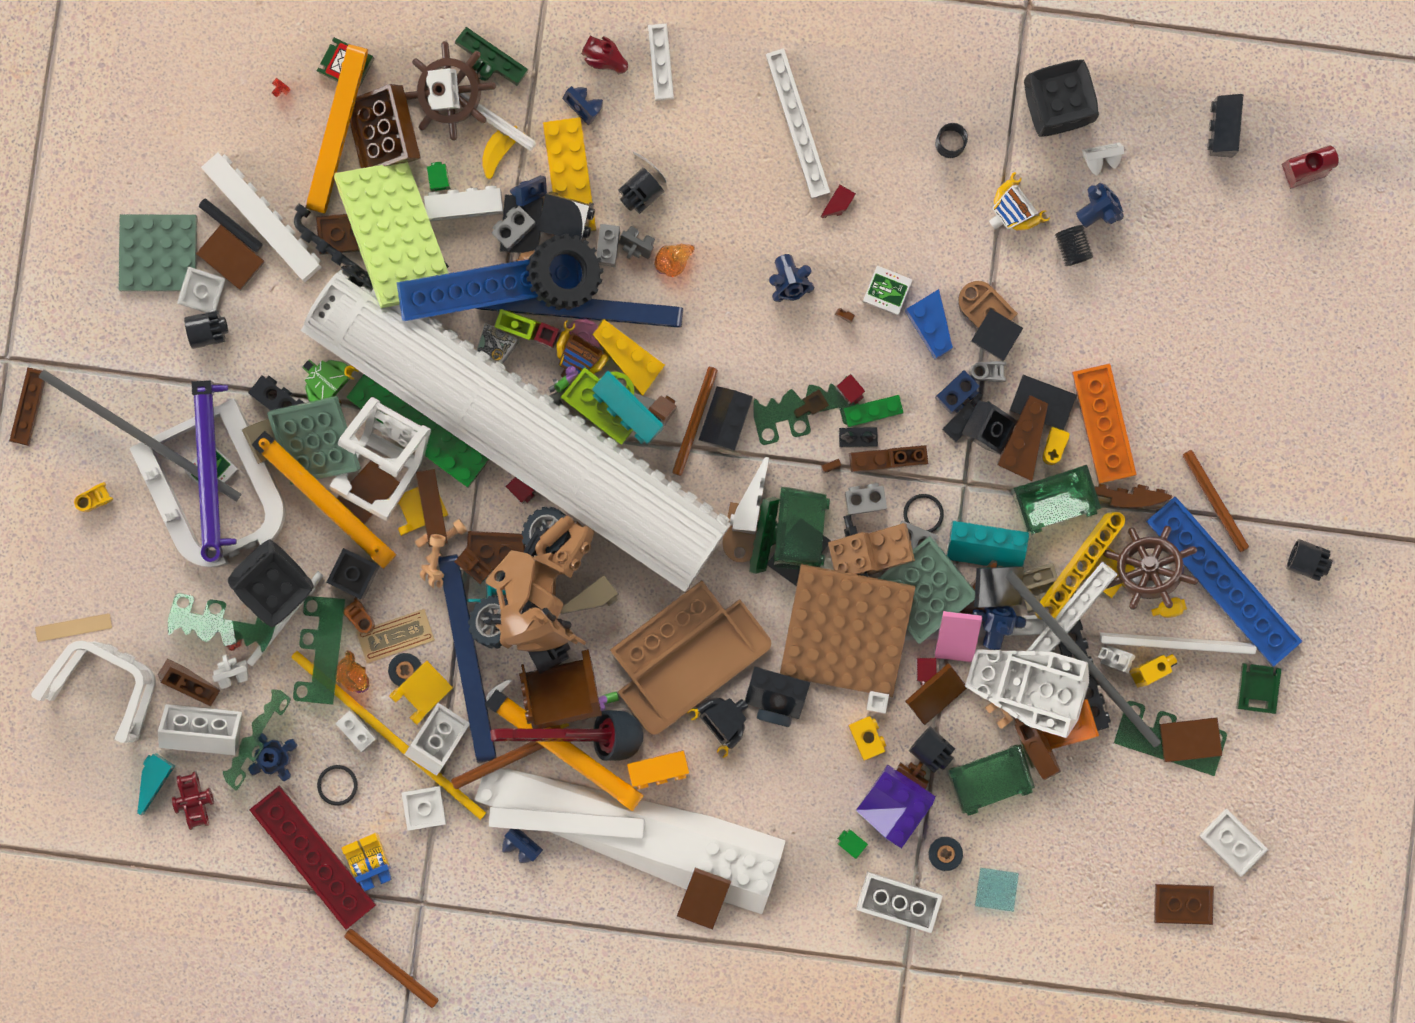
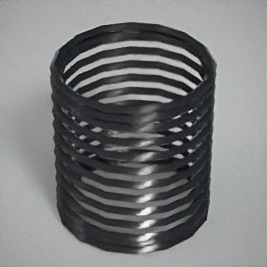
(952, 127)
(1070, 244)

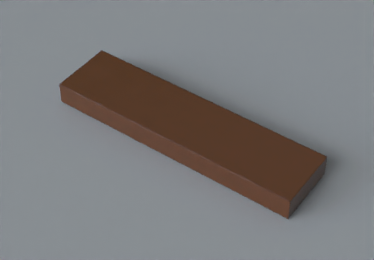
(27, 407)
(431, 504)

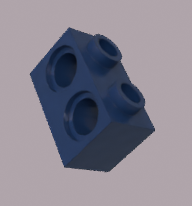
(954, 388)

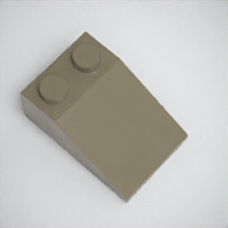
(594, 596)

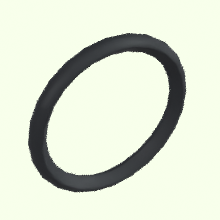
(925, 496)
(354, 781)

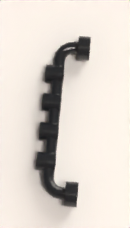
(322, 246)

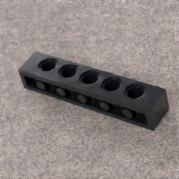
(264, 386)
(1097, 700)

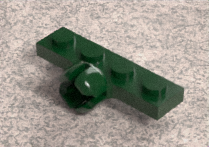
(491, 58)
(765, 535)

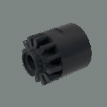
(640, 191)
(205, 329)
(1309, 560)
(549, 658)
(932, 750)

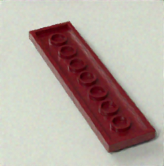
(312, 857)

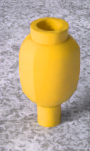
(1177, 609)

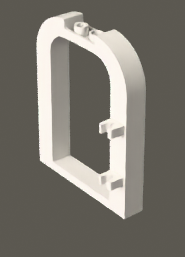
(171, 509)

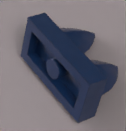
(576, 100)
(529, 190)
(518, 839)

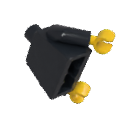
(724, 720)

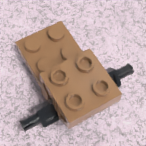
(871, 552)

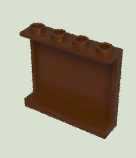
(561, 693)

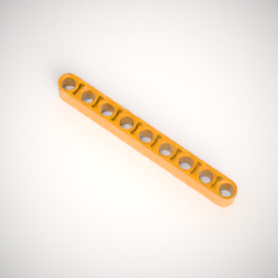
(337, 128)

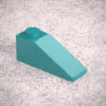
(153, 776)

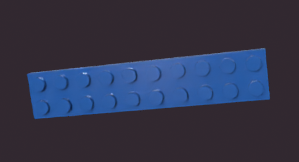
(479, 287)
(1226, 583)

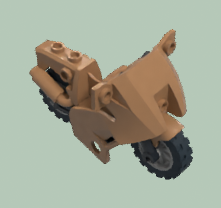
(531, 586)

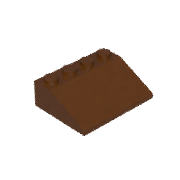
(383, 128)

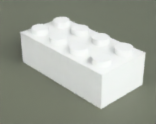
(899, 902)

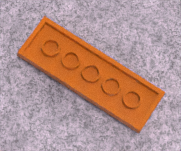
(1104, 423)

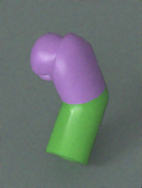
(566, 380)
(608, 698)

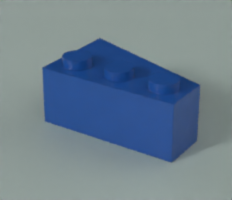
(931, 324)

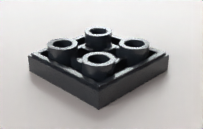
(997, 334)

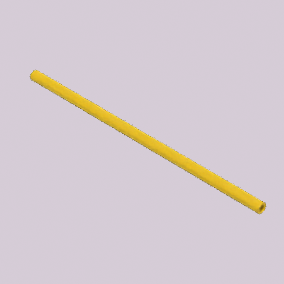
(393, 739)

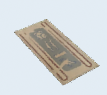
(396, 636)

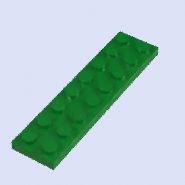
(443, 447)

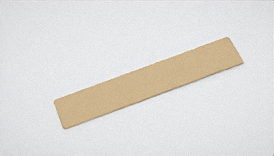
(73, 627)

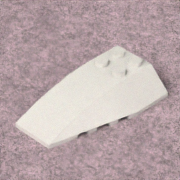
(1032, 686)

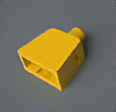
(1153, 670)

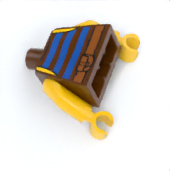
(579, 353)

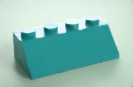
(627, 408)
(984, 543)

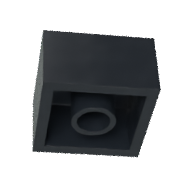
(989, 427)
(353, 574)

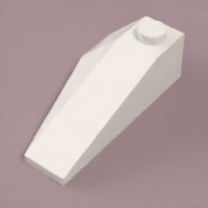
(748, 509)

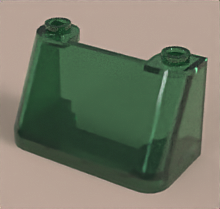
(1056, 499)
(800, 528)
(991, 779)

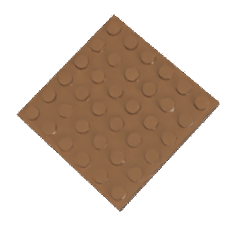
(847, 630)

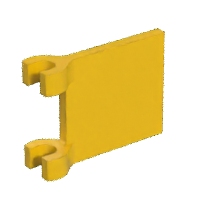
(412, 509)
(422, 690)

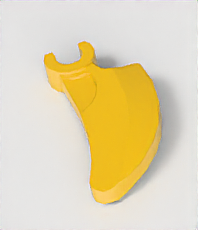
(494, 151)

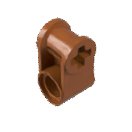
(356, 614)

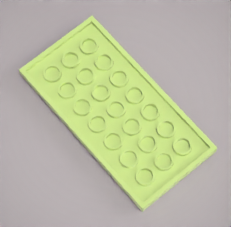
(390, 227)

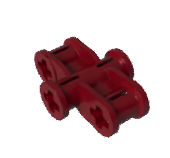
(194, 807)

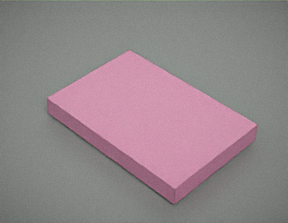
(958, 636)

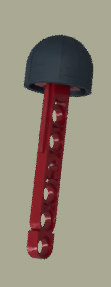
(614, 735)

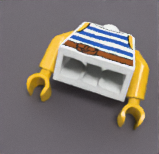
(1014, 208)

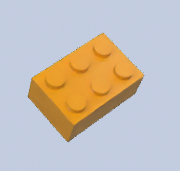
(658, 769)

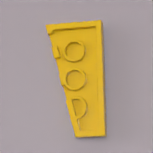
(628, 356)

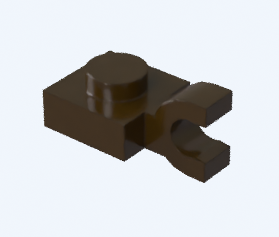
(813, 403)

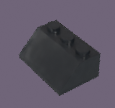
(1225, 125)
(725, 418)
(777, 692)

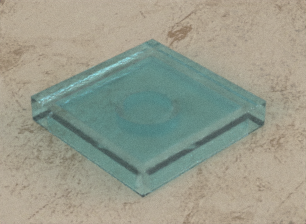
(996, 889)

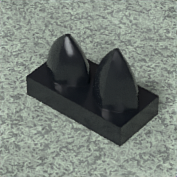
(858, 437)

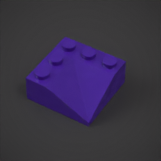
(895, 805)

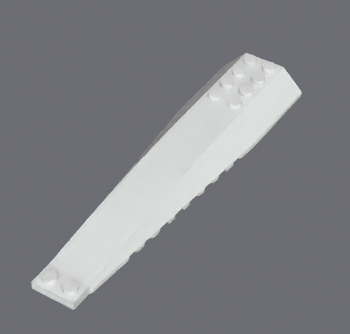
(671, 840)

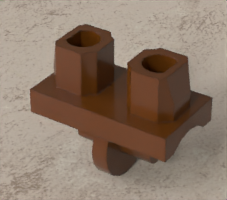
(473, 565)
(912, 772)

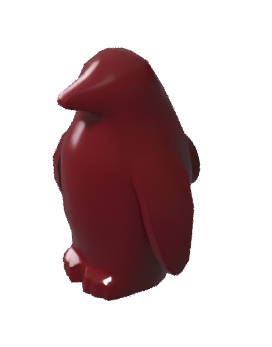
(604, 55)

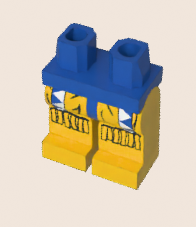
(367, 867)

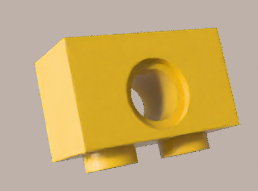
(870, 749)

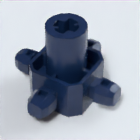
(1102, 205)
(791, 281)
(999, 622)
(280, 761)

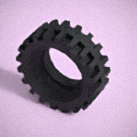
(540, 273)

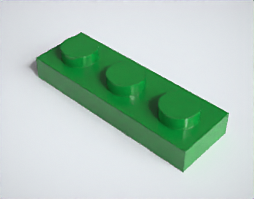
(873, 411)

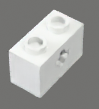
(356, 730)

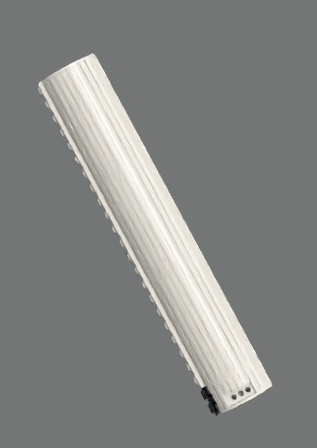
(518, 428)

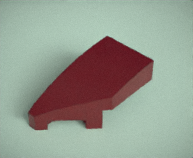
(839, 202)

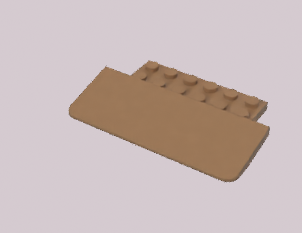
(686, 655)

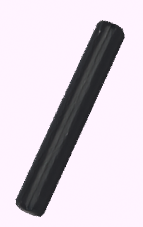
(230, 225)

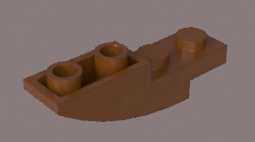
(888, 458)
(1139, 496)
(1038, 749)

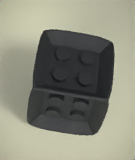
(1061, 97)
(270, 583)

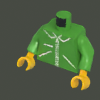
(326, 378)

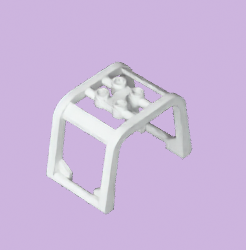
(394, 427)
(130, 727)

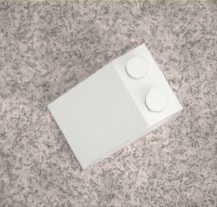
(437, 739)

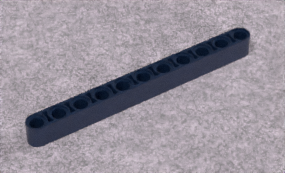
(600, 309)
(467, 659)

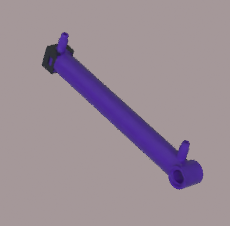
(207, 468)

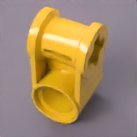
(1056, 443)
(94, 497)

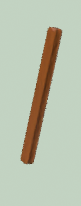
(694, 421)
(1215, 501)
(495, 764)
(391, 968)

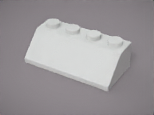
(200, 729)

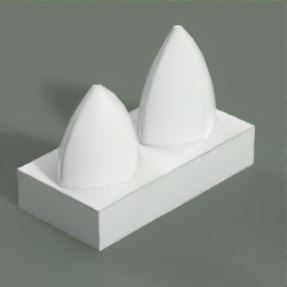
(1095, 155)

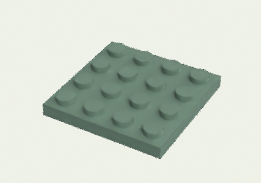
(156, 251)
(312, 436)
(937, 588)

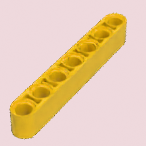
(1087, 561)

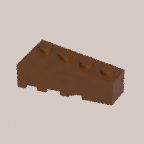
(1024, 442)

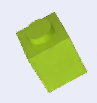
(517, 324)

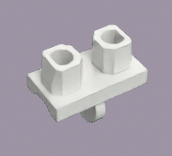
(1116, 658)
(229, 668)

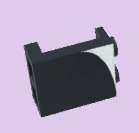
(566, 216)

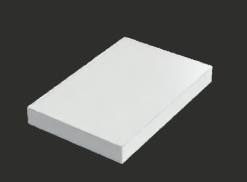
(1233, 842)

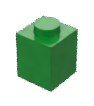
(438, 177)
(851, 843)

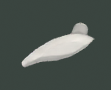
(500, 687)

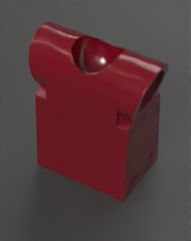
(1310, 166)

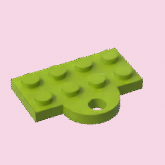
(580, 398)

